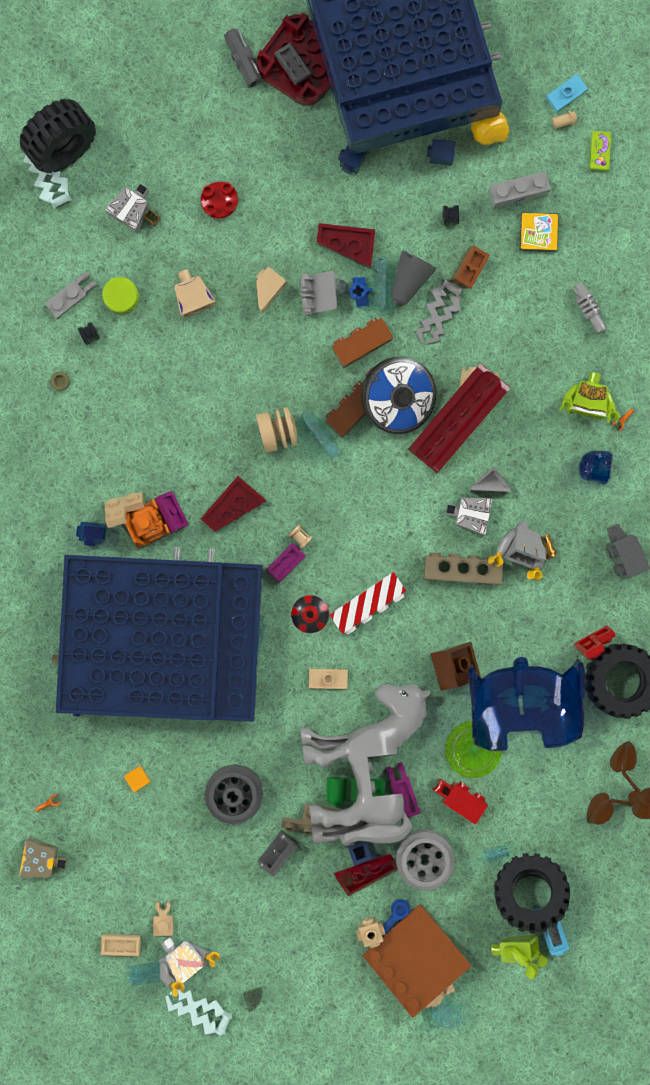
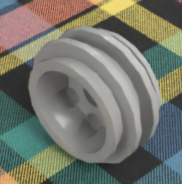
(431, 879)

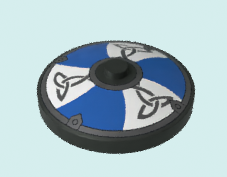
(398, 395)

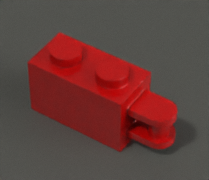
(461, 800)

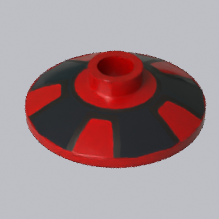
(314, 604)

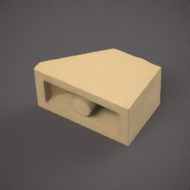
(268, 287)

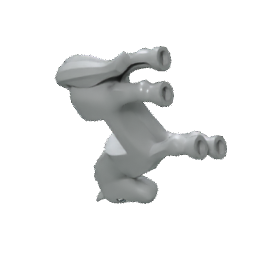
(370, 817)

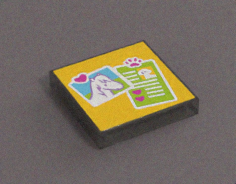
(539, 232)

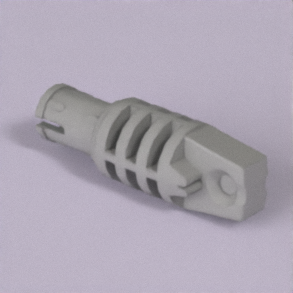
(589, 307)

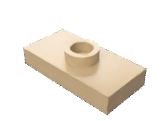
(328, 678)
(120, 945)

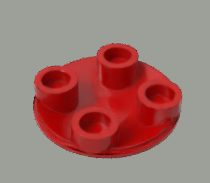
(219, 199)

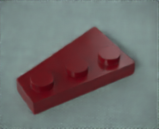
(348, 241)
(232, 504)
(364, 874)

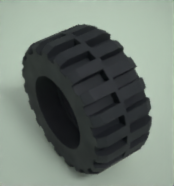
(57, 135)
(596, 681)
(539, 867)

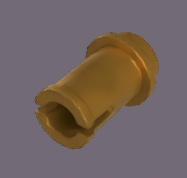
(551, 552)

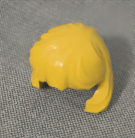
(491, 130)

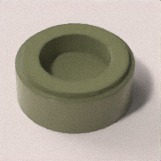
(60, 381)

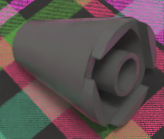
(409, 277)

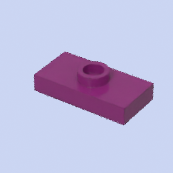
(285, 563)

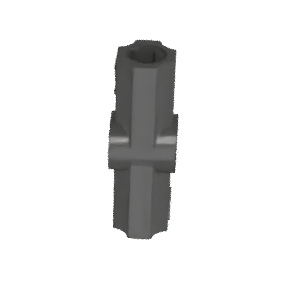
(243, 57)

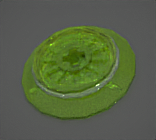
(466, 763)

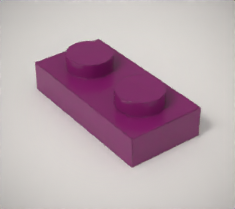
(171, 511)

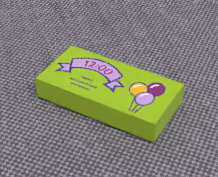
(600, 151)

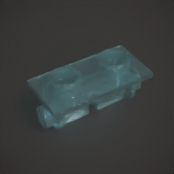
(144, 974)

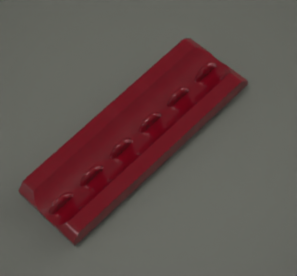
(459, 417)

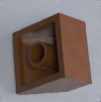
(453, 664)

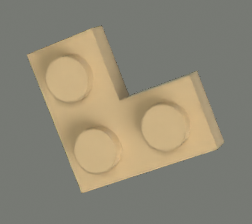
(118, 507)

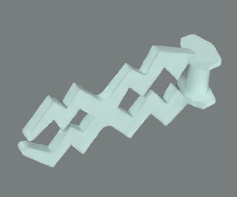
(46, 195)
(191, 1008)

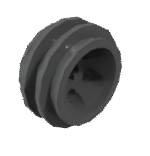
(224, 776)

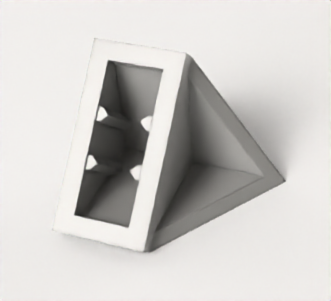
(491, 482)

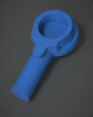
(400, 909)

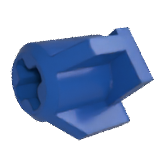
(359, 291)

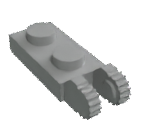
(70, 296)

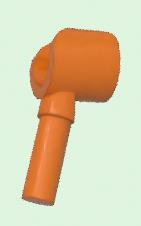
(622, 420)
(48, 803)

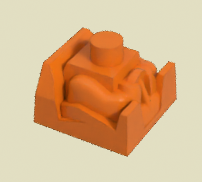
(146, 525)

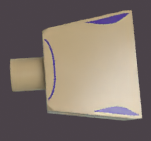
(192, 294)

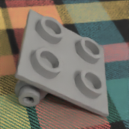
(318, 292)

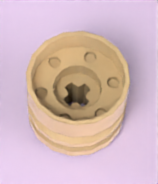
(277, 429)

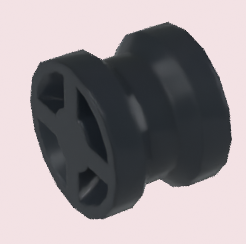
(450, 214)
(88, 333)

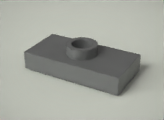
(292, 64)

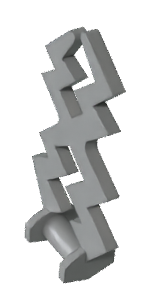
(435, 319)

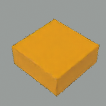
(137, 778)

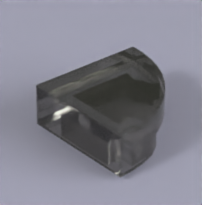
(253, 998)

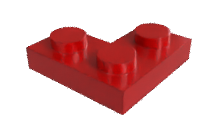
(592, 645)

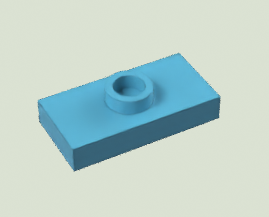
(566, 93)

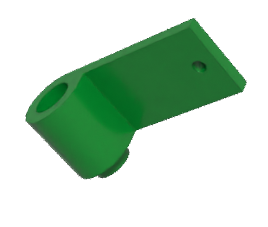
(345, 789)

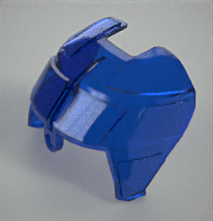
(549, 704)

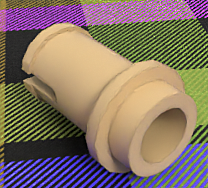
(564, 120)

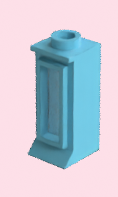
(555, 939)

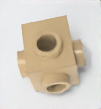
(370, 925)

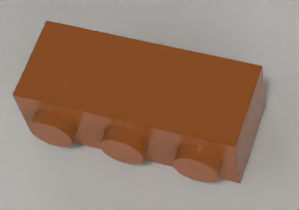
(362, 342)

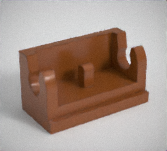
(470, 267)

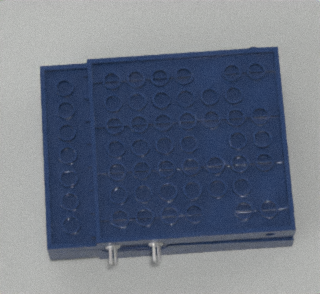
(404, 67)
(159, 638)

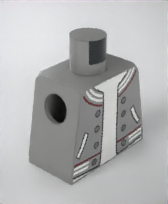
(130, 207)
(471, 514)

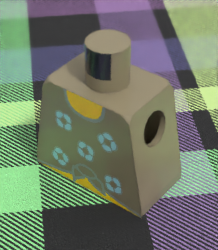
(40, 859)

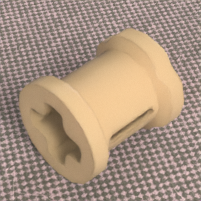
(300, 536)

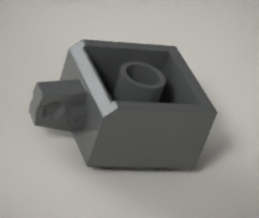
(626, 553)

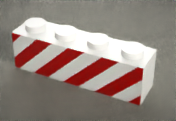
(367, 603)

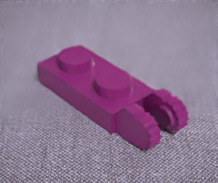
(404, 787)

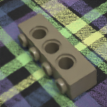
(432, 571)

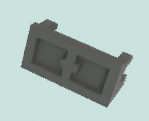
(277, 853)

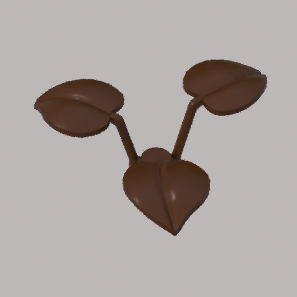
(601, 807)

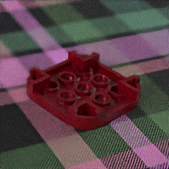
(300, 33)

